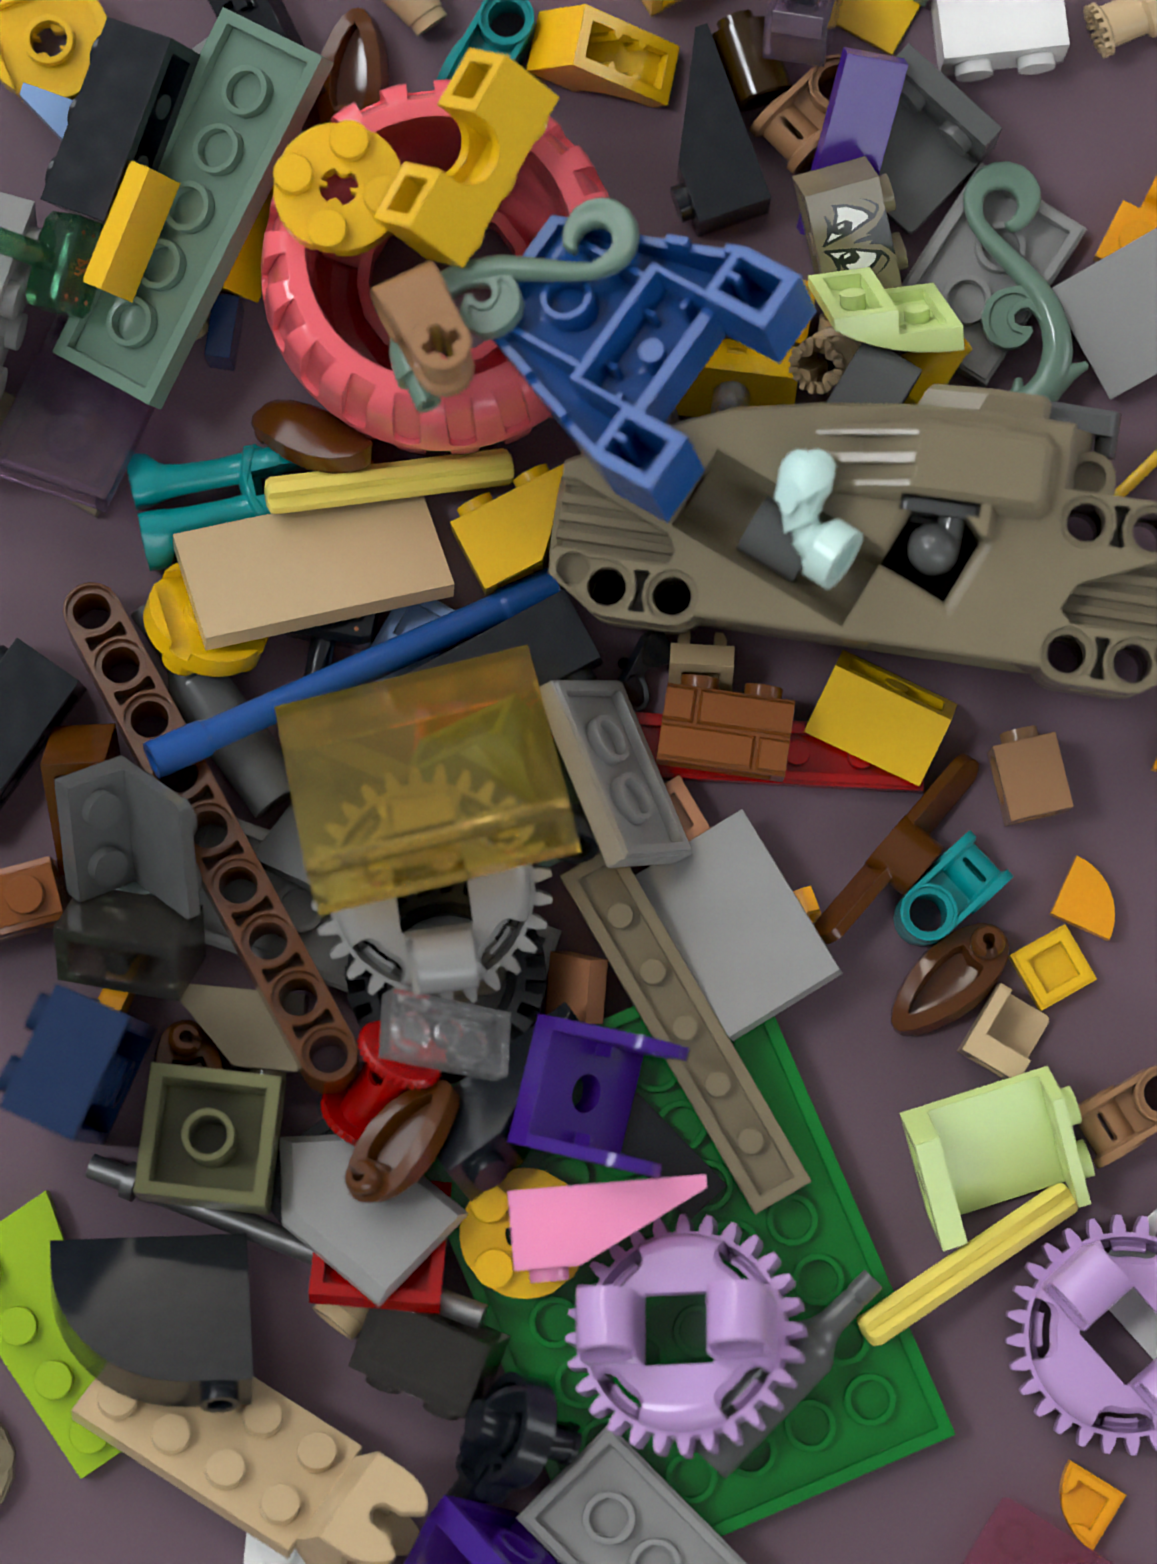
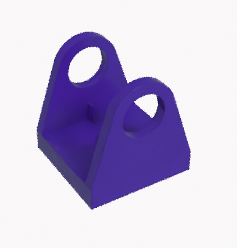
(609, 1070)
(475, 1534)

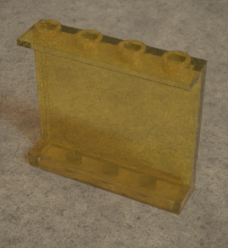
(425, 780)

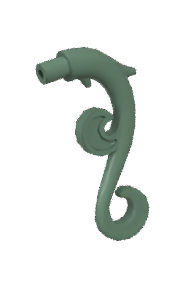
(502, 272)
(1032, 291)

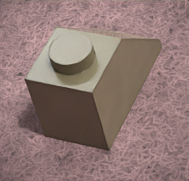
(243, 1027)

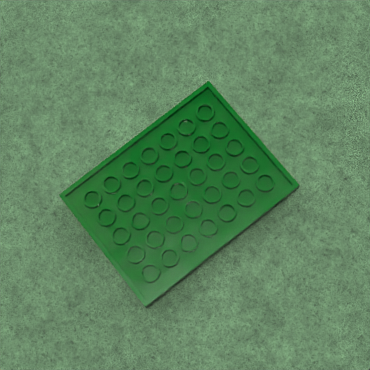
(855, 1420)

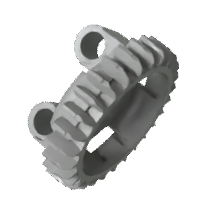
(448, 955)

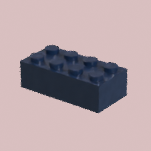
(75, 1066)

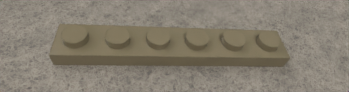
(680, 1014)

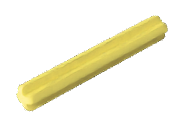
(389, 481)
(967, 1264)

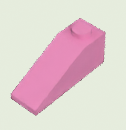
(578, 1222)

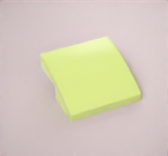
(892, 318)

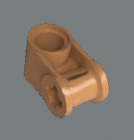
(797, 117)
(424, 323)
(1124, 1114)

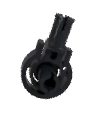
(511, 1439)

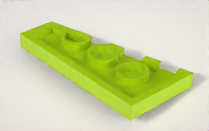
(30, 1336)

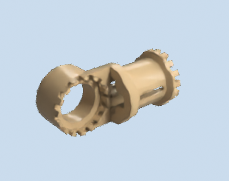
(1120, 22)
(810, 369)

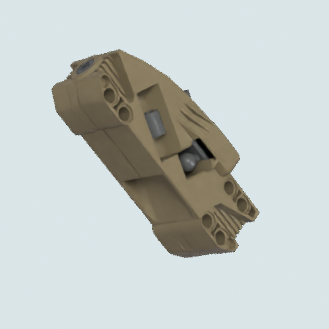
(956, 467)

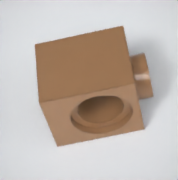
(1029, 776)

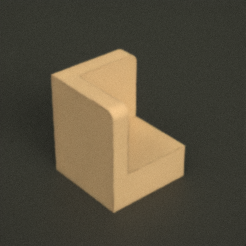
(1004, 1034)

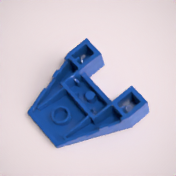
(628, 346)

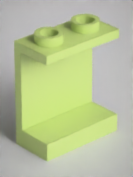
(995, 1148)

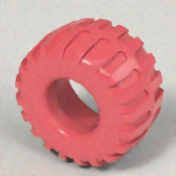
(325, 310)

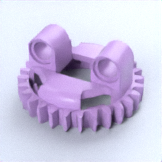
(1079, 1290)
(744, 1331)

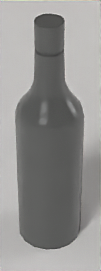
(252, 764)
(819, 1353)

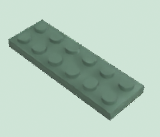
(230, 132)

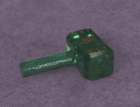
(57, 263)

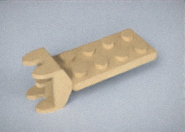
(269, 1473)

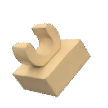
(702, 659)

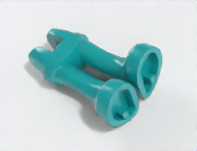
(157, 482)

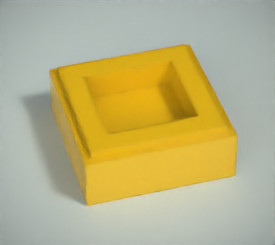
(1052, 967)

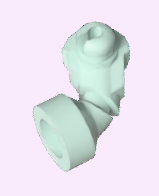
(801, 488)

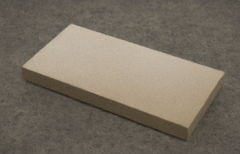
(310, 568)

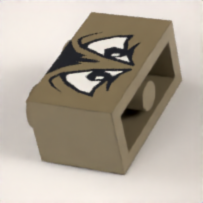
(848, 220)

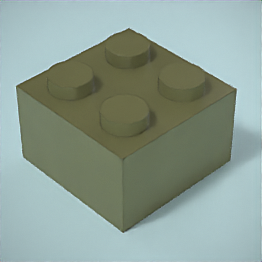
(210, 1138)

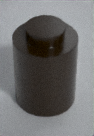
(752, 78)

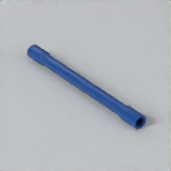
(202, 738)

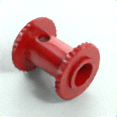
(373, 1088)

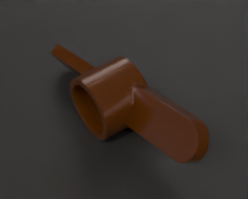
(903, 853)

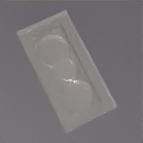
(444, 1035)

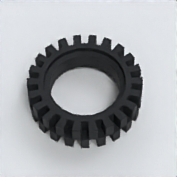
(523, 990)

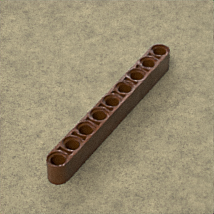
(221, 864)

